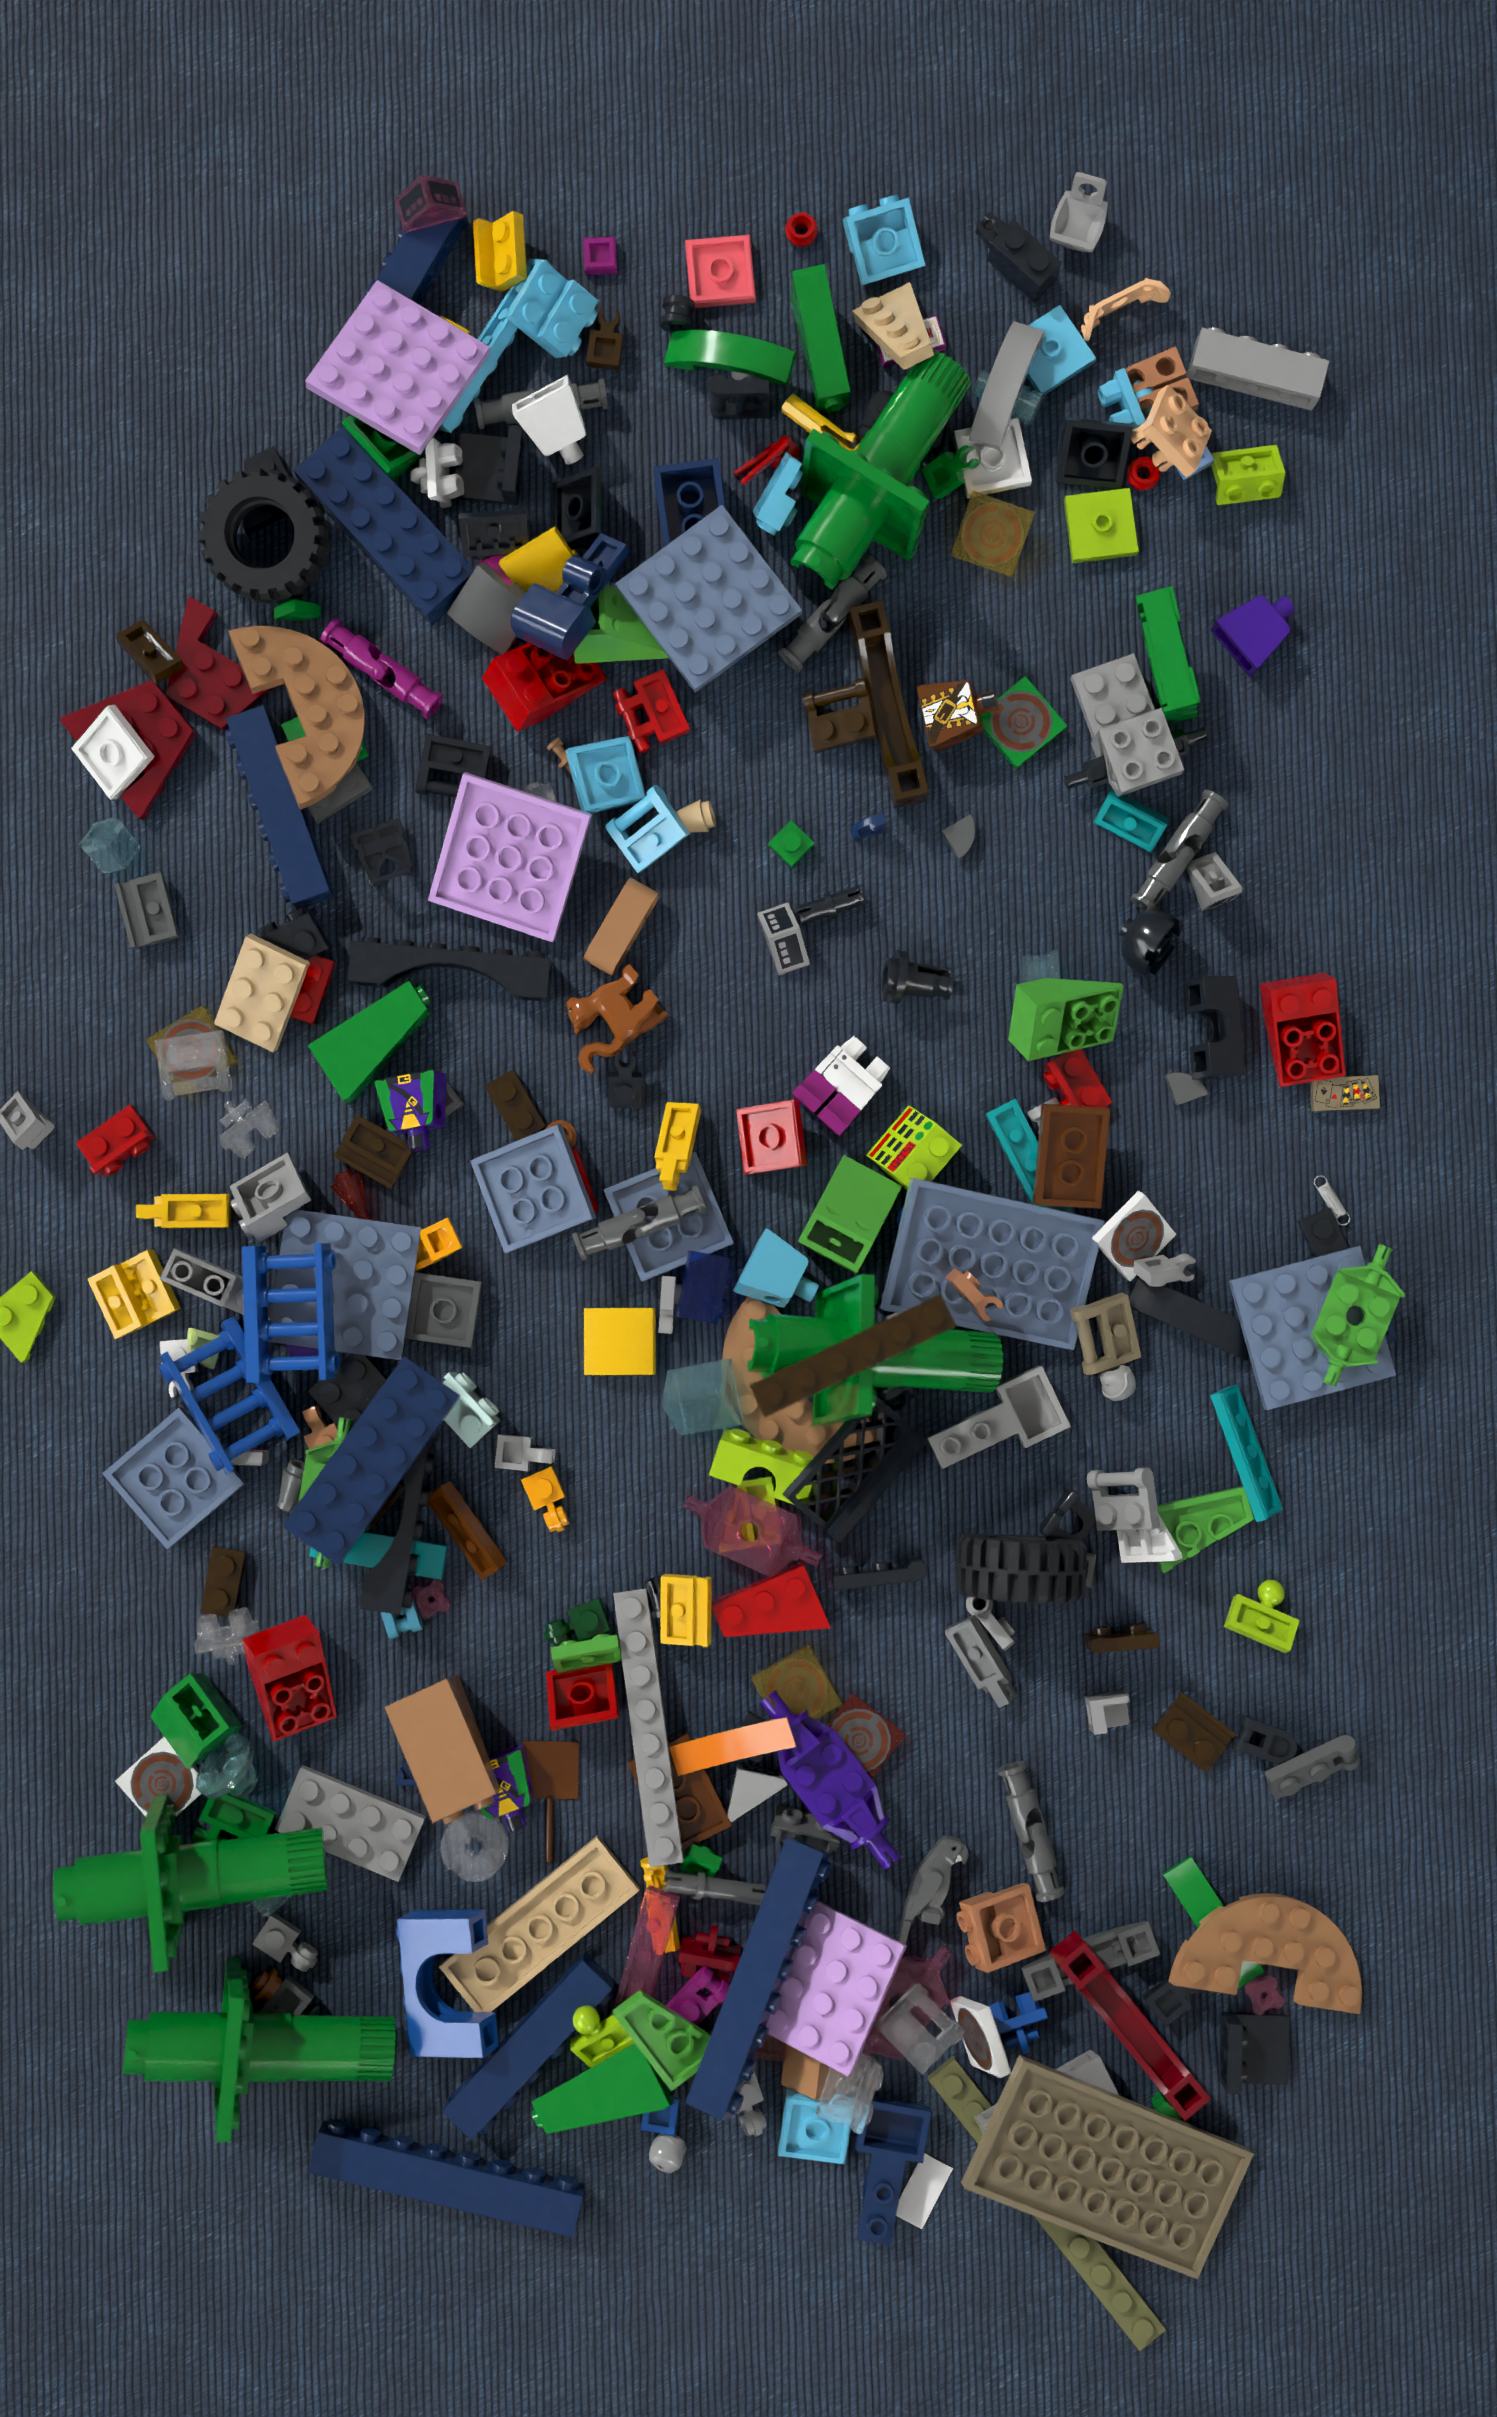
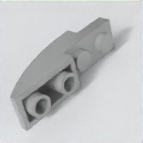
(205, 1280)

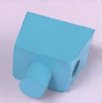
(775, 1273)

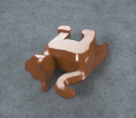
(618, 1012)

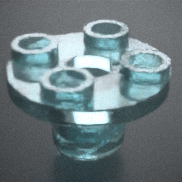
(228, 1769)

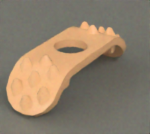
(1144, 291)

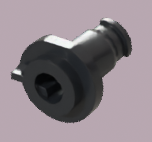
(913, 979)

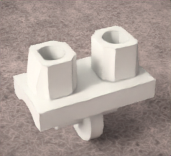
(435, 473)

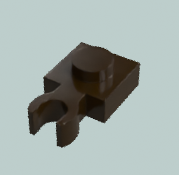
(605, 345)

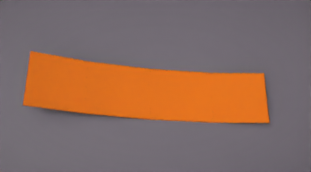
(732, 1745)

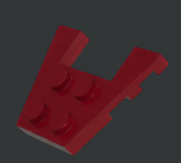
(210, 681)
(159, 727)

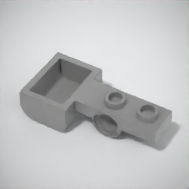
(1025, 1409)

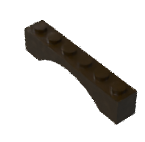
(895, 739)
(852, 1355)

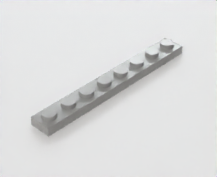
(648, 1728)

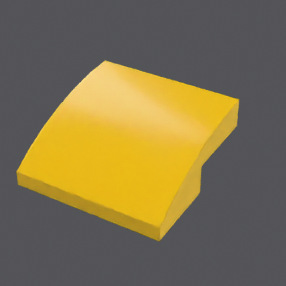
(539, 561)
(133, 1294)
(619, 1341)

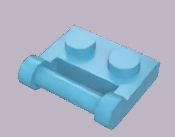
(652, 839)

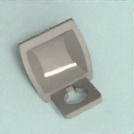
(1080, 217)

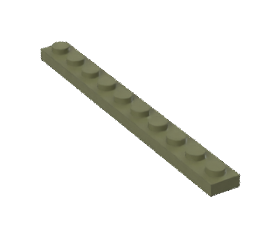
(1083, 2252)

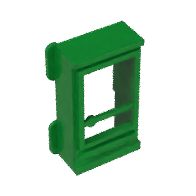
(1167, 656)

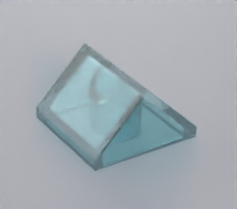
(702, 1397)

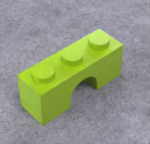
(740, 1452)

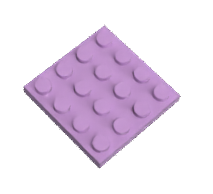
(398, 367)
(509, 857)
(835, 1988)

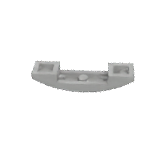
(1005, 385)

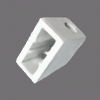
(553, 419)

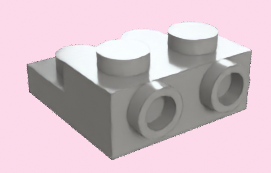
(268, 1196)

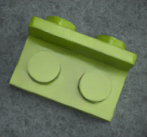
(1248, 474)

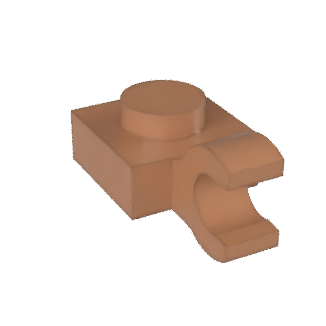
(968, 1287)
(321, 1432)

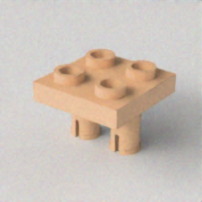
(1175, 431)

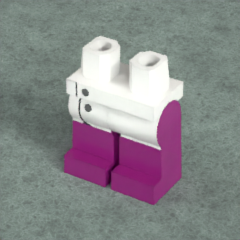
(848, 1078)

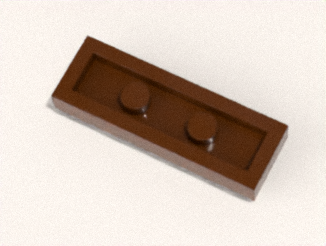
(466, 1530)

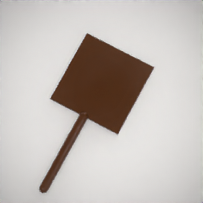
(553, 1776)

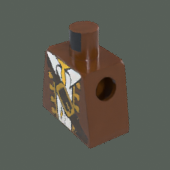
(953, 712)

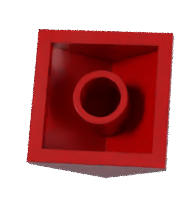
(582, 1696)

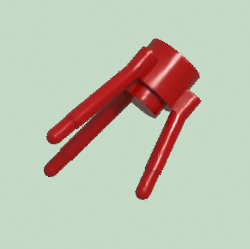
(770, 456)

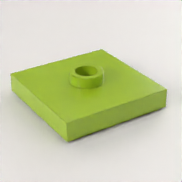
(1101, 525)

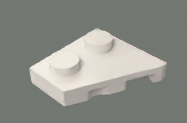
(1147, 1544)

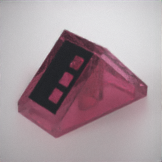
(429, 203)

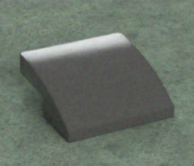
(486, 608)

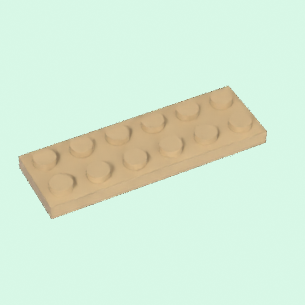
(541, 1926)

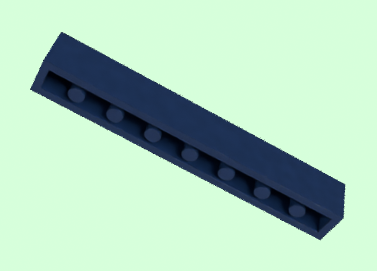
(758, 1979)
(447, 2177)

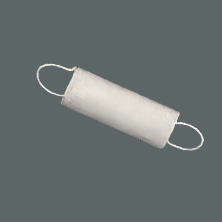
(1331, 1200)

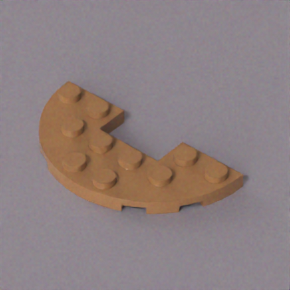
(322, 697)
(790, 1426)
(1274, 1933)

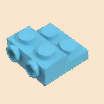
(883, 239)
(553, 310)
(775, 504)

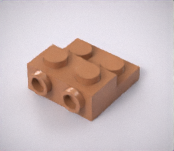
(1000, 1927)

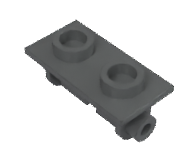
(794, 1823)

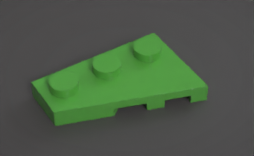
(1203, 1520)
(664, 2037)

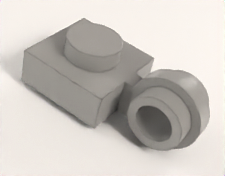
(997, 1628)
(278, 1938)
(752, 2120)

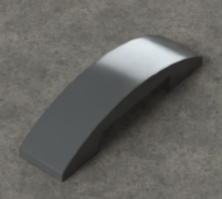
(1112, 1947)

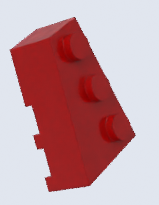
(772, 1605)

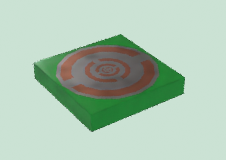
(1022, 723)

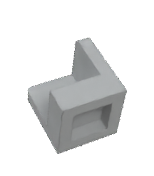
(1107, 1711)

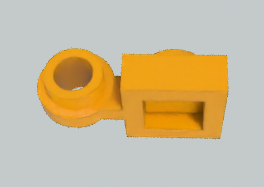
(544, 1489)

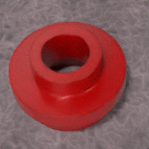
(797, 221)
(1143, 464)

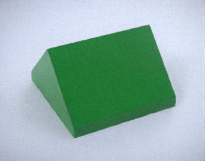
(386, 452)

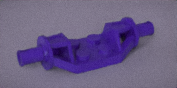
(832, 1782)

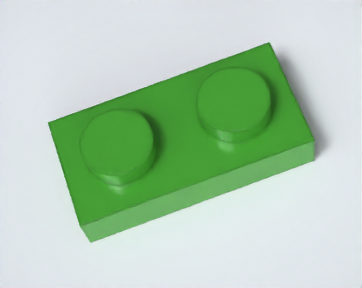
(583, 1654)

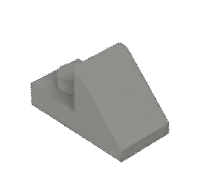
(24, 1122)

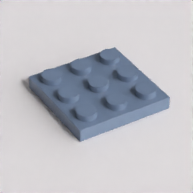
(533, 1188)
(670, 1247)
(172, 1479)

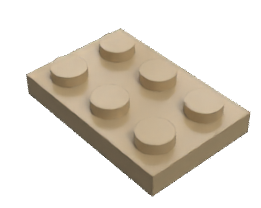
(261, 992)

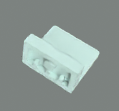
(470, 1416)

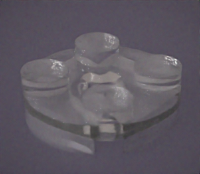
(462, 1860)

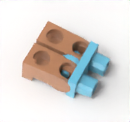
(1140, 383)

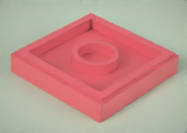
(720, 271)

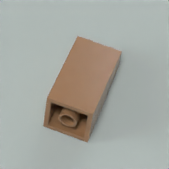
(444, 1749)

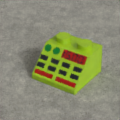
(913, 1148)

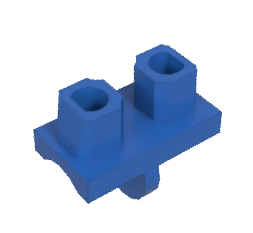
(1030, 2014)

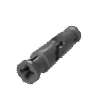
(500, 409)
(848, 594)
(1176, 855)
(633, 1225)
(1032, 1835)

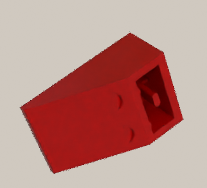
(536, 683)
(1303, 1028)
(290, 1677)

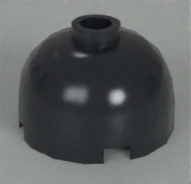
(1148, 940)

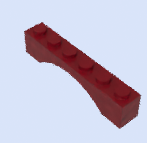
(1129, 2025)

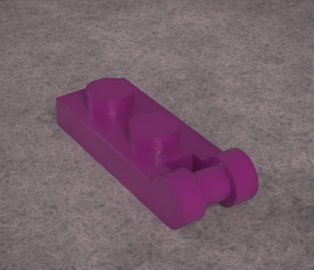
(693, 2002)

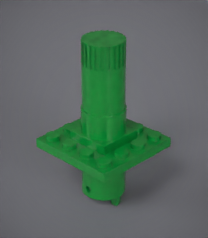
(866, 489)
(948, 1362)
(177, 1877)
(255, 2047)

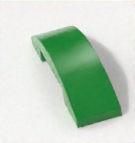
(730, 353)
(1200, 1900)

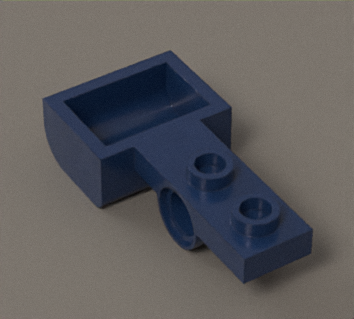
(563, 617)
(893, 2135)

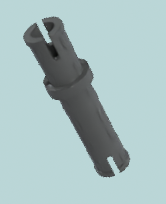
(710, 1887)

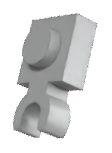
(669, 1297)

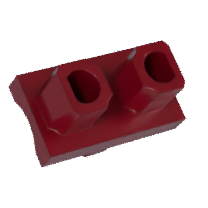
(711, 1952)

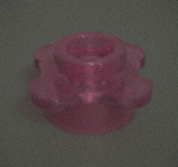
(428, 1608)
(1255, 1990)

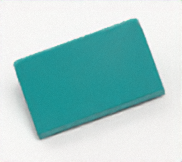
(1131, 820)

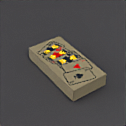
(1345, 1094)

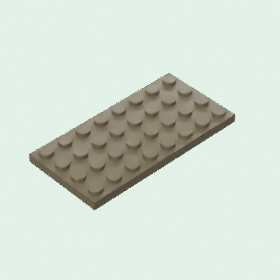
(1107, 2167)

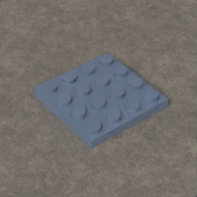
(708, 598)
(369, 1281)
(1277, 1320)

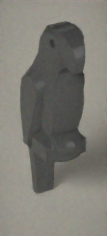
(932, 1883)

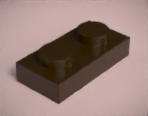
(149, 651)
(515, 1105)
(223, 1581)

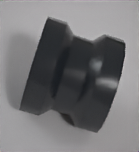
(677, 313)

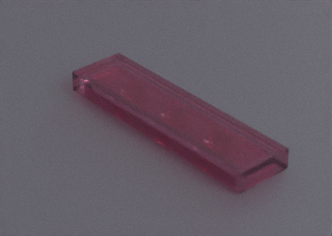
(648, 1943)

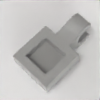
(1160, 1270)
(517, 1451)

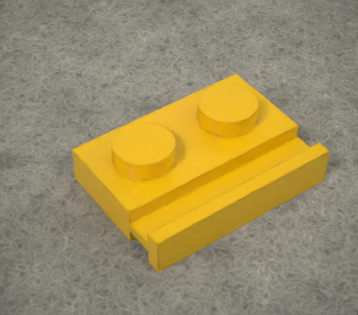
(686, 1610)

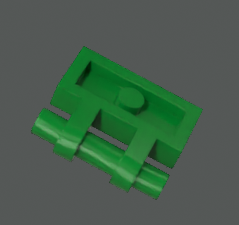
(234, 1816)

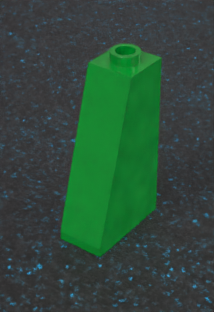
(820, 338)
(367, 1041)
(609, 2091)

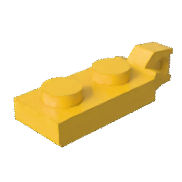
(676, 1142)
(188, 1211)

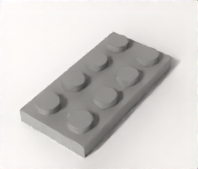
(354, 1822)

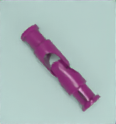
(369, 659)

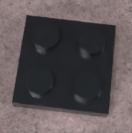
(351, 1389)

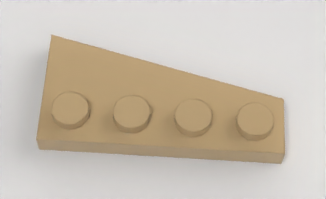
(896, 326)

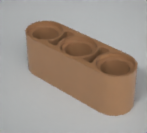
(621, 926)

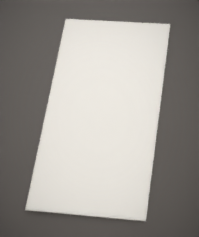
(923, 2191)

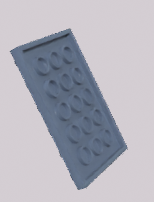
(1018, 1251)

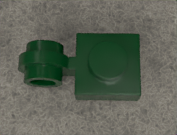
(586, 1620)

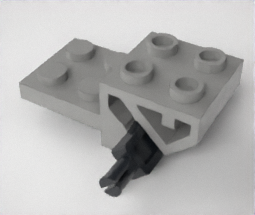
(1127, 732)

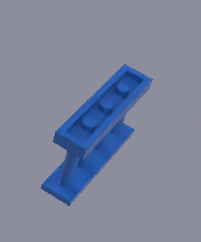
(258, 1298)
(263, 1396)

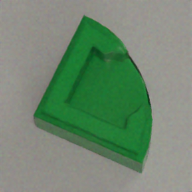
(297, 611)
(1163, 2106)

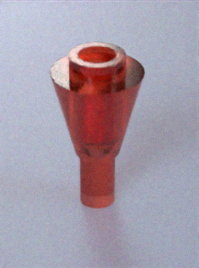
(351, 1192)

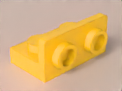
(500, 251)

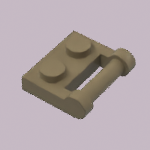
(1115, 1330)

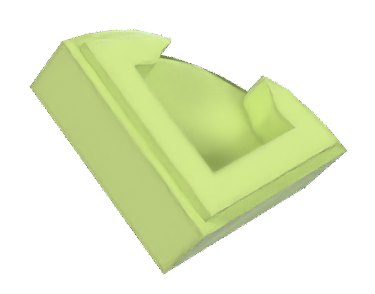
(198, 1338)

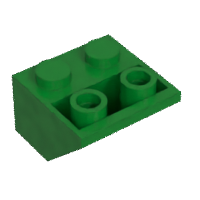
(194, 1719)

